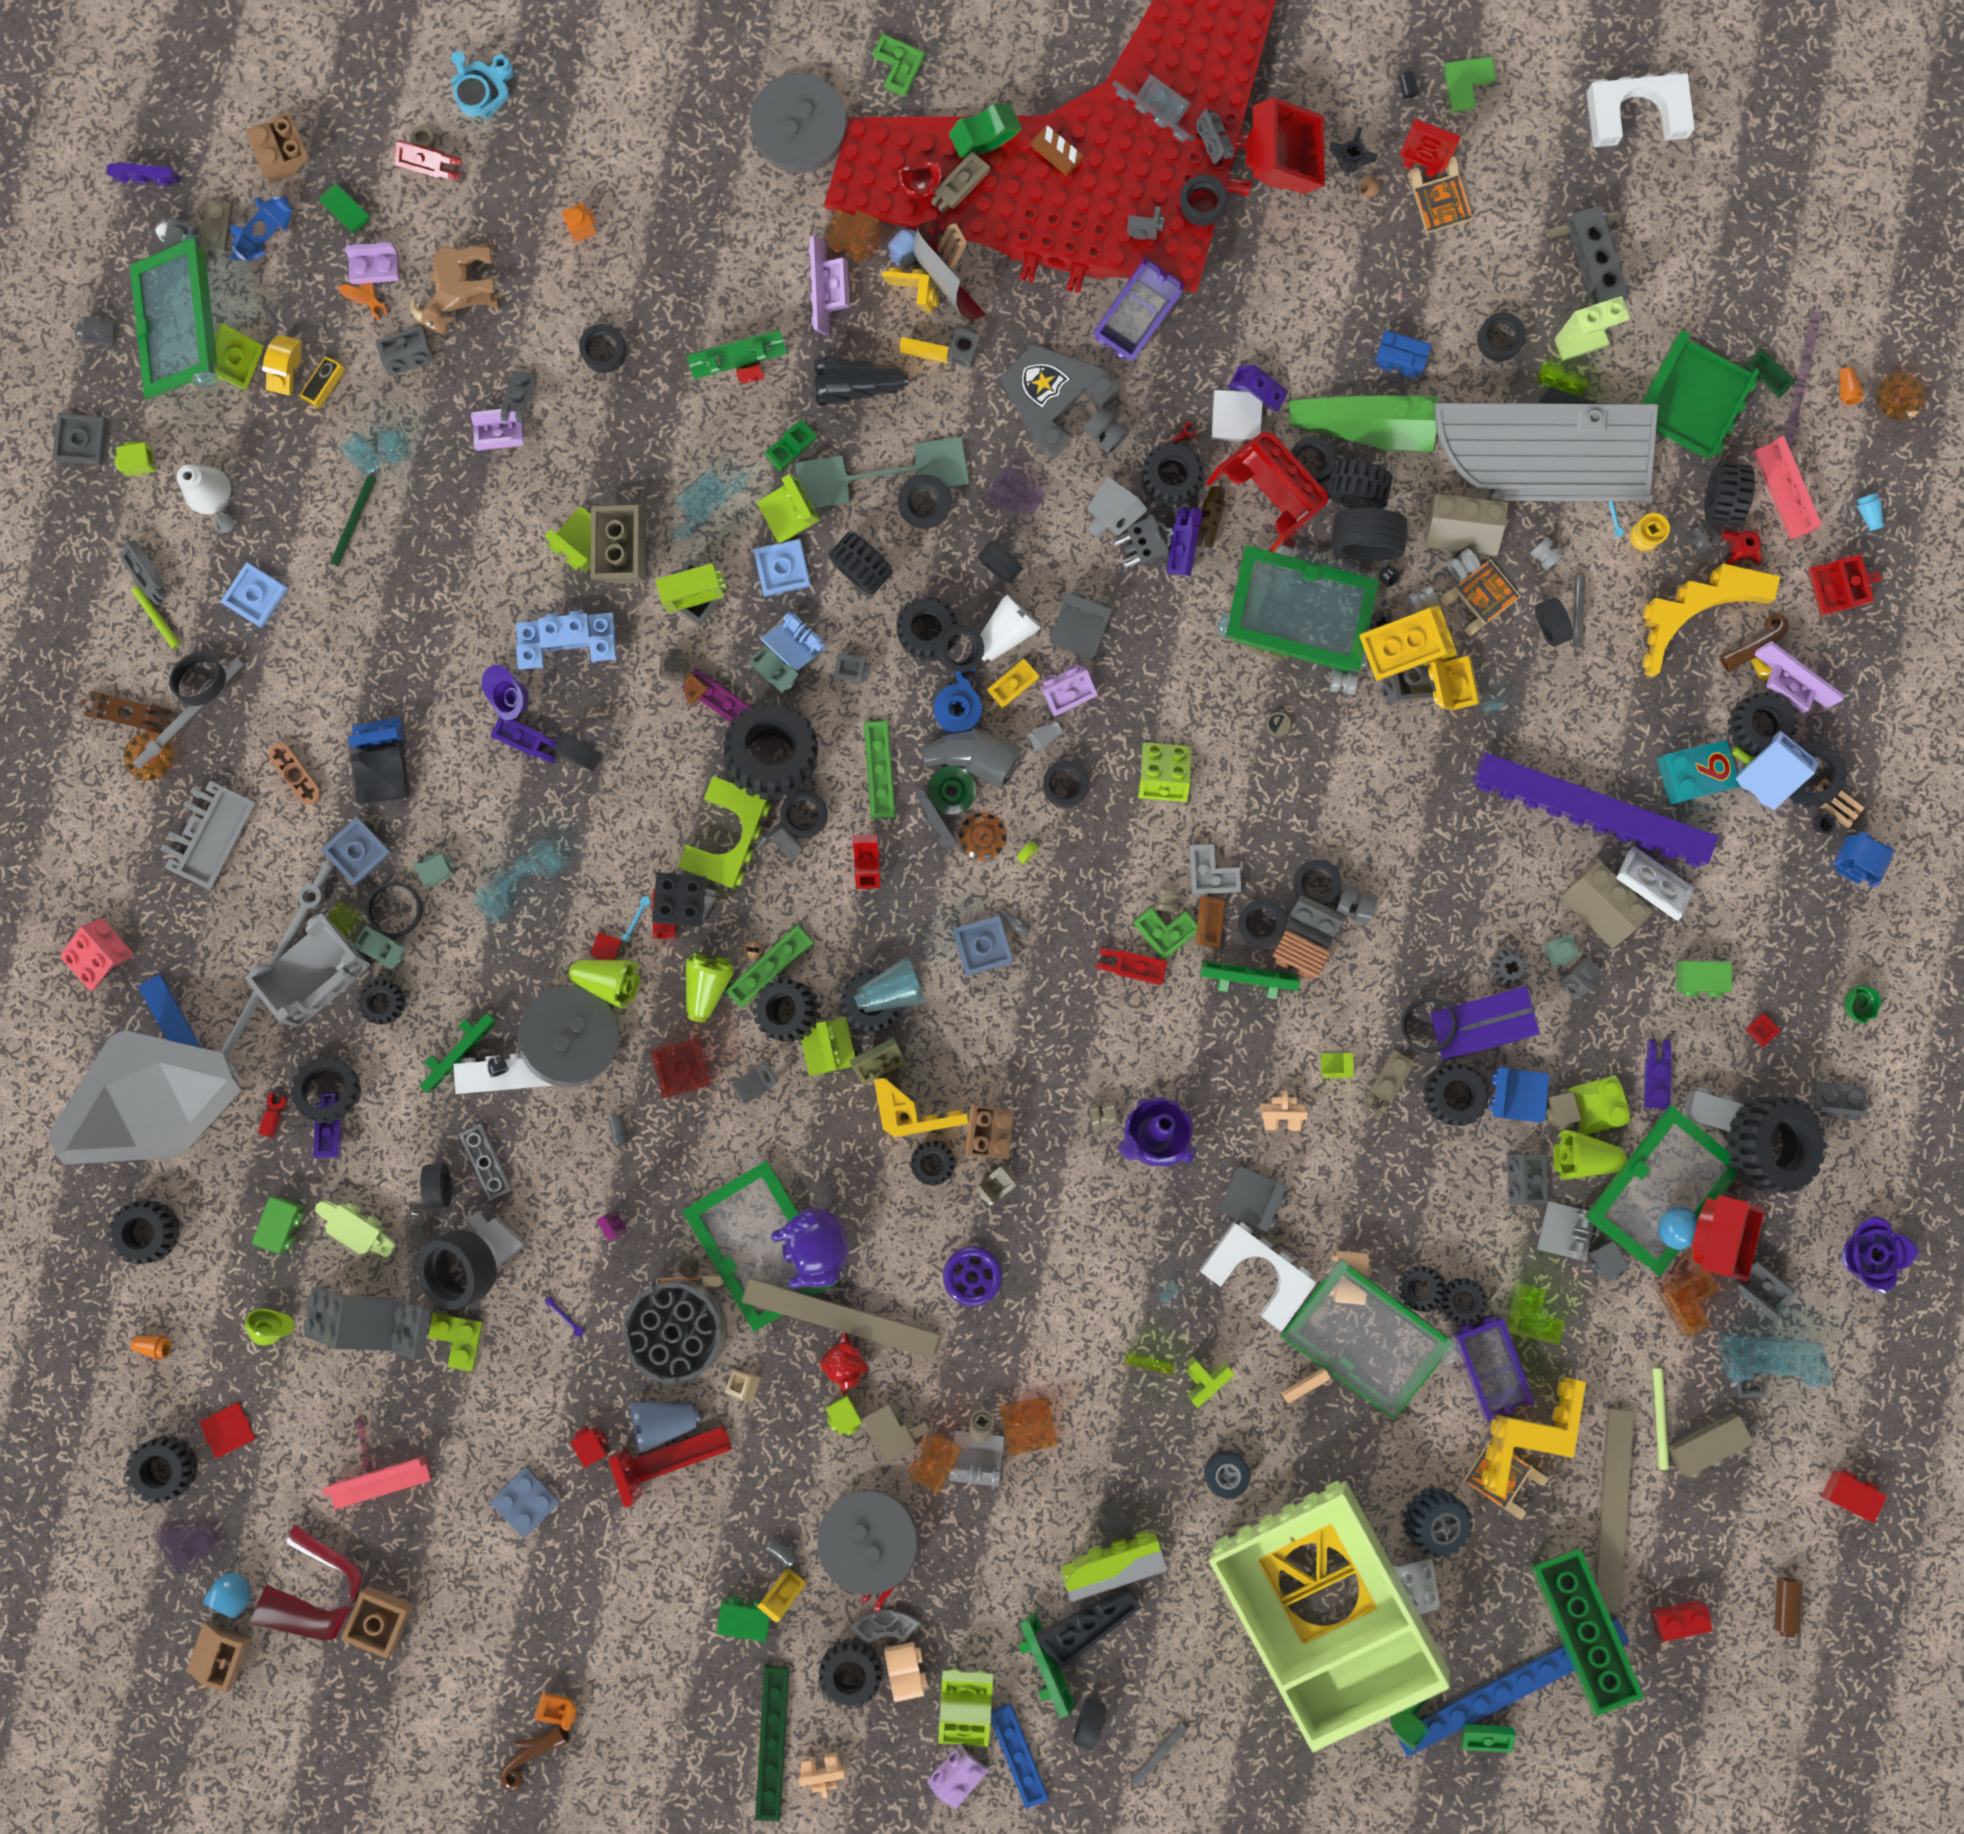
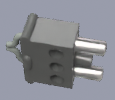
(1149, 534)

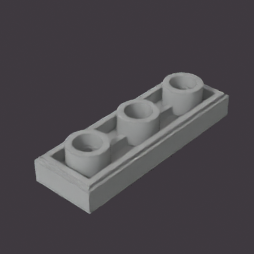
(492, 1176)

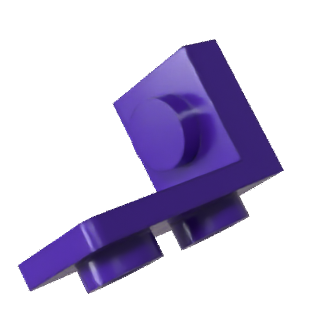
(1260, 385)

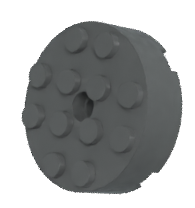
(700, 1328)

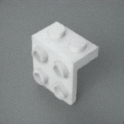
(1420, 1584)

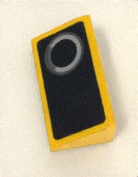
(322, 382)

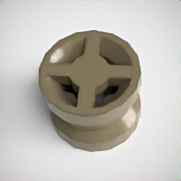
(1167, 901)

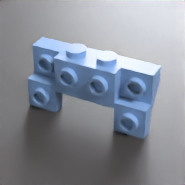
(563, 633)

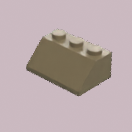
(1465, 523)
(618, 544)
(1605, 904)

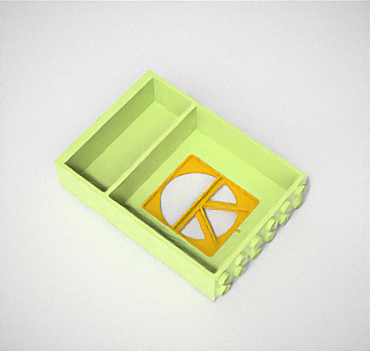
(1340, 1672)

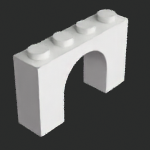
(1668, 92)
(1292, 1283)

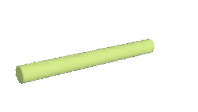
(1660, 1413)

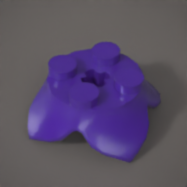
(1894, 1254)

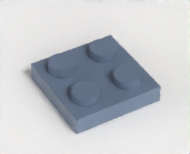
(356, 851)
(983, 945)
(525, 1502)

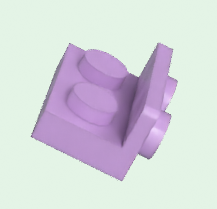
(373, 262)
(1068, 689)

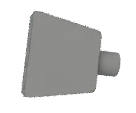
(1114, 509)
(498, 1236)

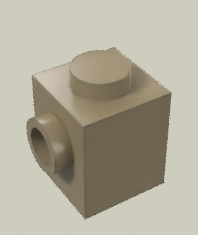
(1562, 1110)

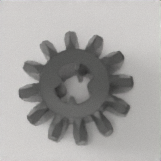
(1507, 958)

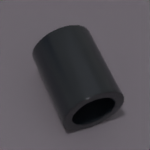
(1408, 85)

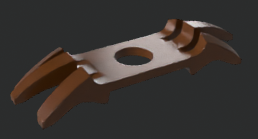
(139, 718)

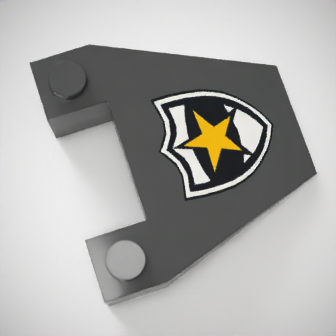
(1046, 386)

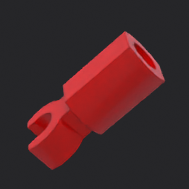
(271, 1116)

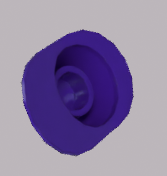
(504, 692)

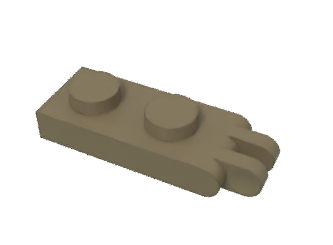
(960, 182)

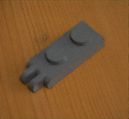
(143, 572)
(932, 818)

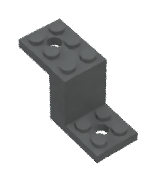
(366, 1323)

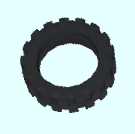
(1838, 781)
(309, 1072)

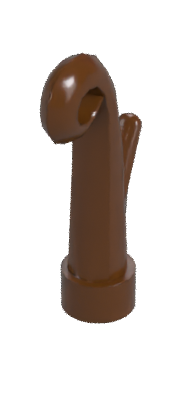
(1733, 659)
(533, 1748)

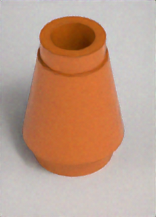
(1849, 387)
(152, 1346)

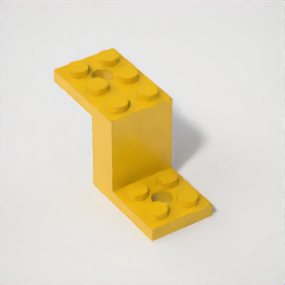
(1532, 1435)

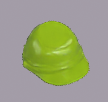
(267, 1326)

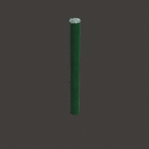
(353, 520)

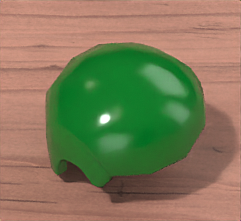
(1862, 996)

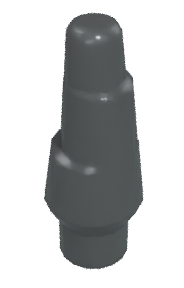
(1015, 923)

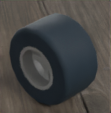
(1230, 1483)

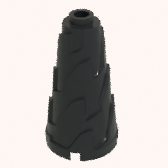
(847, 380)

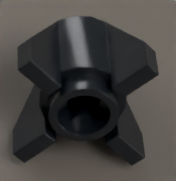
(1352, 154)

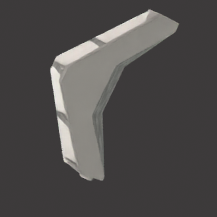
(143, 1101)

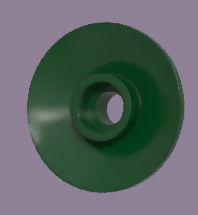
(951, 777)

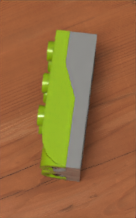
(1113, 1565)

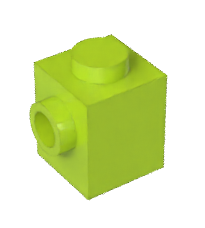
(134, 458)
(844, 1416)

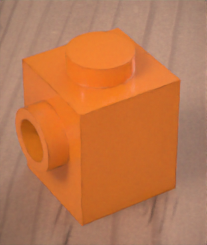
(580, 222)

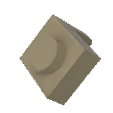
(997, 1185)

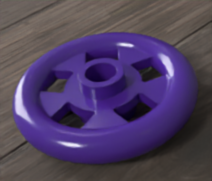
(991, 1286)

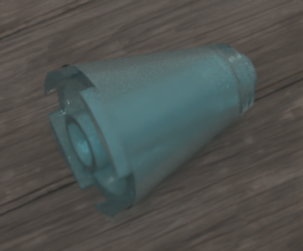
(891, 989)

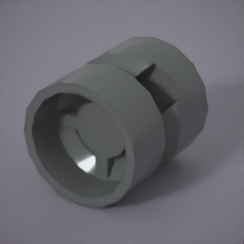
(1108, 431)
(1364, 906)

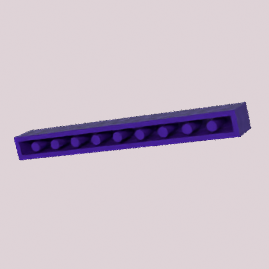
(1594, 809)

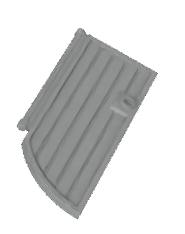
(1551, 449)

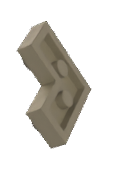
(215, 226)

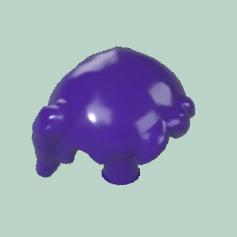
(1158, 1134)
(816, 1245)

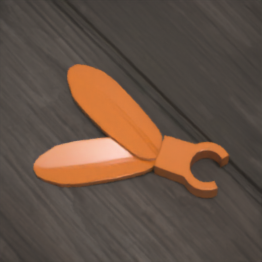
(364, 295)

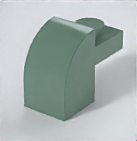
(773, 669)
(380, 947)

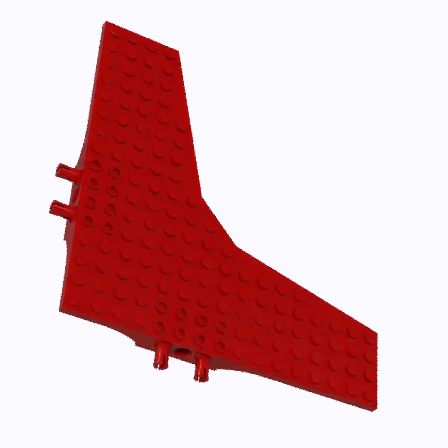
(1127, 166)

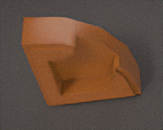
(694, 689)

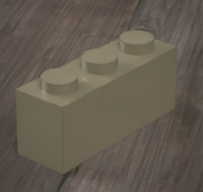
(1710, 1445)

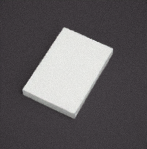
(1655, 883)

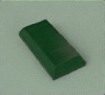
(1770, 373)

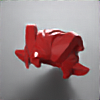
(844, 1364)

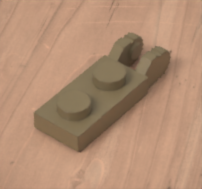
(1388, 1082)

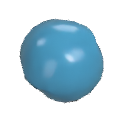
(1677, 1227)
(229, 1595)

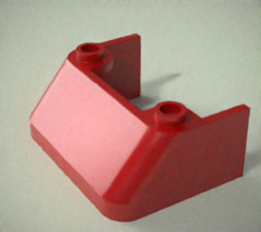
(1280, 479)

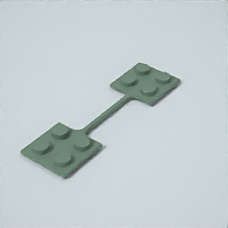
(828, 482)

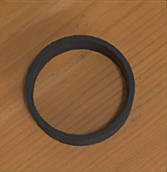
(207, 695)
(370, 902)
(1411, 1007)

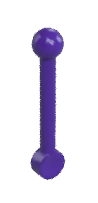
(578, 1331)

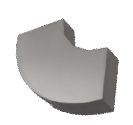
(885, 1623)

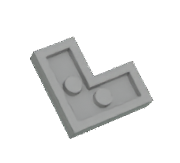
(1206, 878)

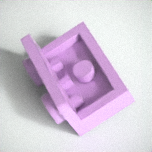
(494, 433)
(957, 1776)

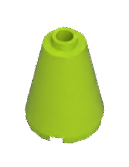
(608, 979)
(1585, 1156)

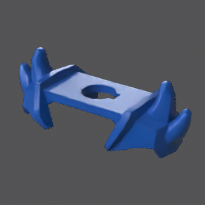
(271, 212)

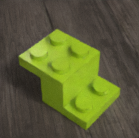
(965, 1708)

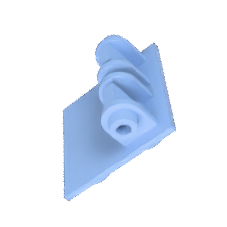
(793, 642)

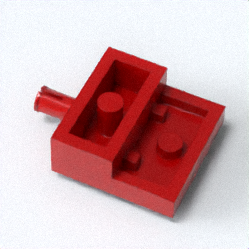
(1842, 585)

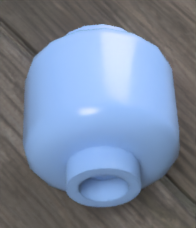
(902, 248)

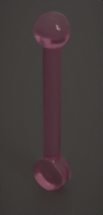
(366, 1465)

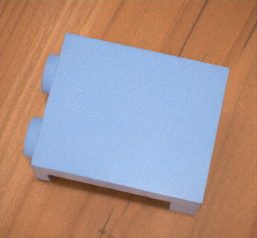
(1777, 771)

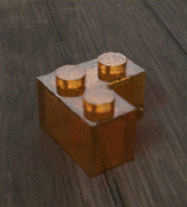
(854, 234)
(1683, 1298)

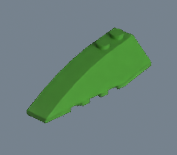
(1374, 421)

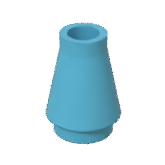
(1871, 511)

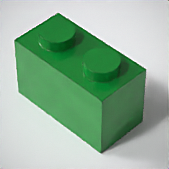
(743, 1620)

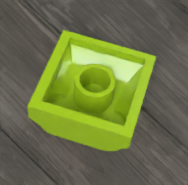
(1601, 1105)

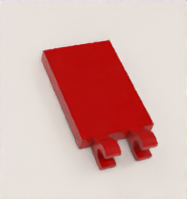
(1428, 147)

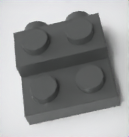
(1409, 686)

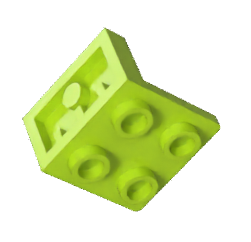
(788, 509)
(1165, 772)

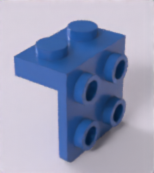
(1519, 1095)

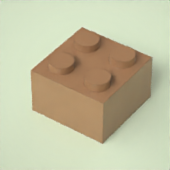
(377, 1622)

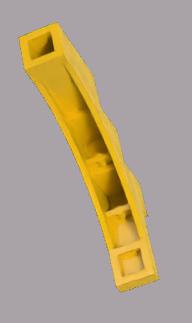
(1728, 585)

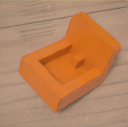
(556, 1710)

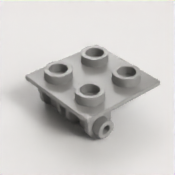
(1565, 1231)
(978, 1461)

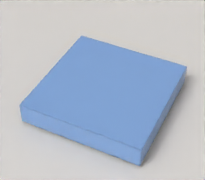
(782, 567)
(254, 595)

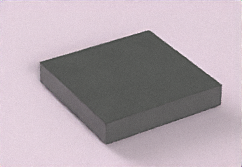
(79, 439)

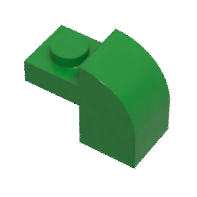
(1408, 1726)

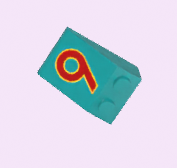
(1698, 772)

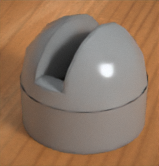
(224, 523)

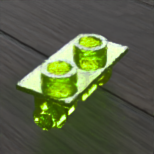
(1553, 375)

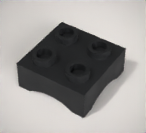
(380, 775)
(679, 899)

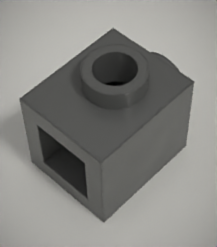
(1607, 1260)

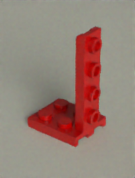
(631, 1472)

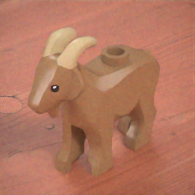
(454, 285)

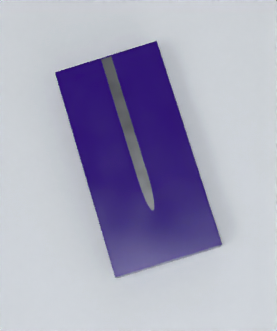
(1487, 1023)

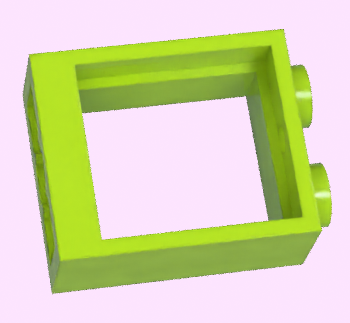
(691, 587)

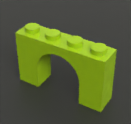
(728, 867)

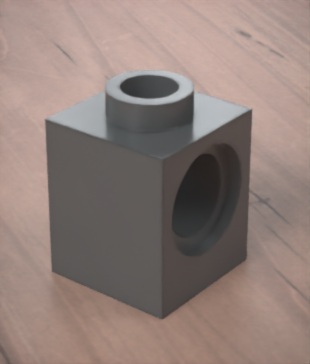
(964, 357)

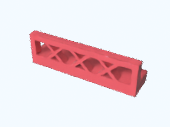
(1787, 488)
(379, 1482)

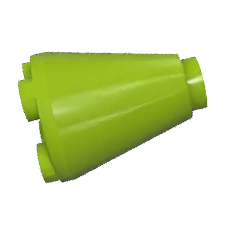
(705, 984)

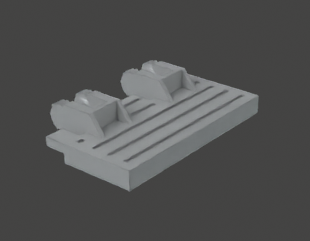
(211, 836)

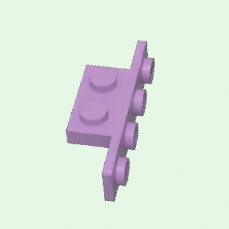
(829, 285)
(1795, 680)

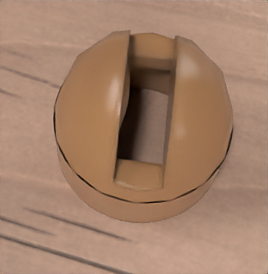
(1372, 187)
(753, 955)

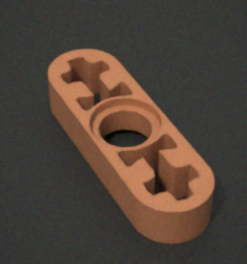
(300, 792)

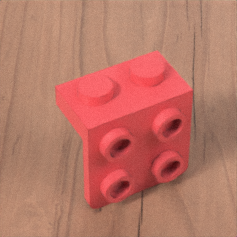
(95, 952)

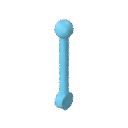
(1619, 532)
(645, 901)

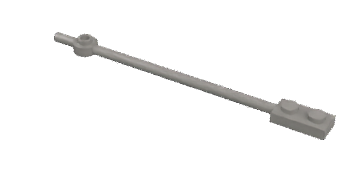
(306, 904)

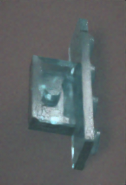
(1161, 102)
(702, 497)

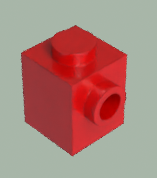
(590, 1445)

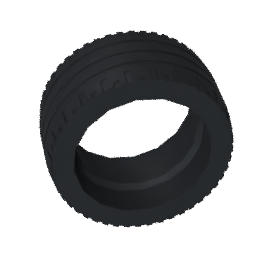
(1369, 534)
(435, 1276)

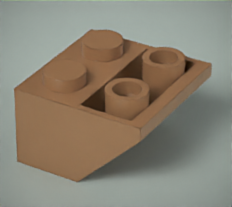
(278, 147)
(989, 1132)
(218, 1657)

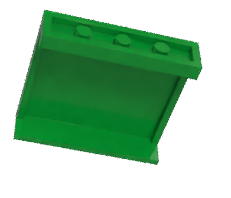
(1698, 396)

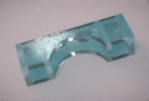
(495, 900)

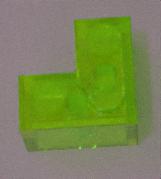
(1526, 1318)

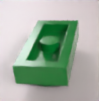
(1488, 1738)

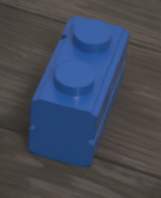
(1402, 354)

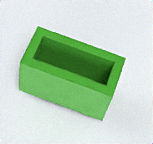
(1703, 977)
(278, 1225)

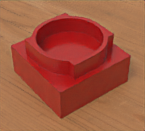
(1286, 146)
(1727, 1237)

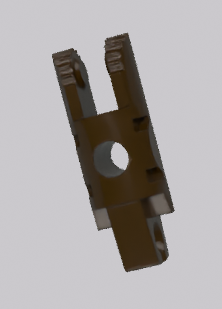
(1211, 516)

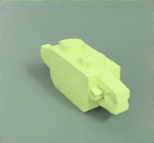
(354, 1229)

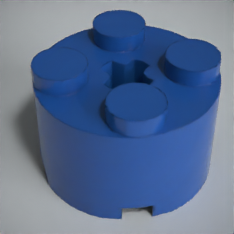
(1863, 859)

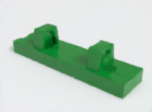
(736, 353)
(1249, 975)
(473, 1036)
(1052, 1675)

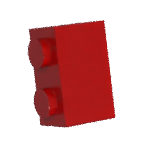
(1854, 1496)
(1681, 1621)

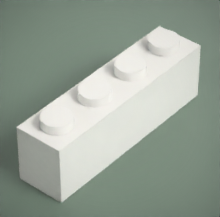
(474, 1076)

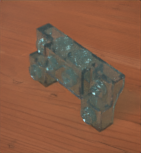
(1783, 1357)

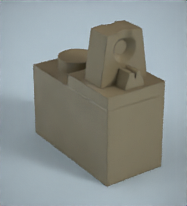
(890, 1435)

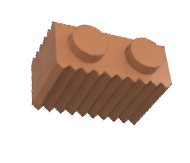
(1300, 955)

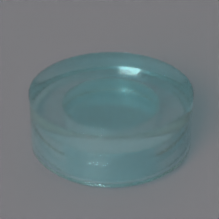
(1493, 705)
(1167, 1292)

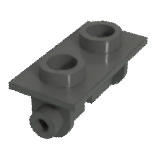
(1210, 128)

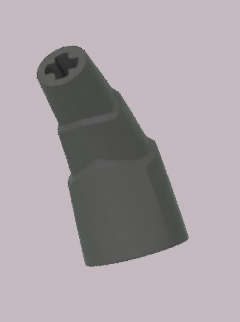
(978, 752)

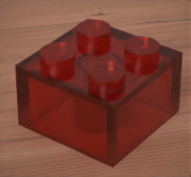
(682, 1068)

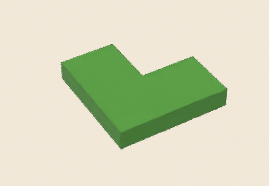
(905, 62)
(1461, 78)
(1162, 937)

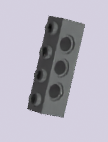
(1587, 248)

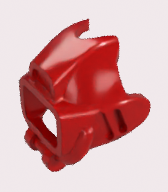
(920, 189)

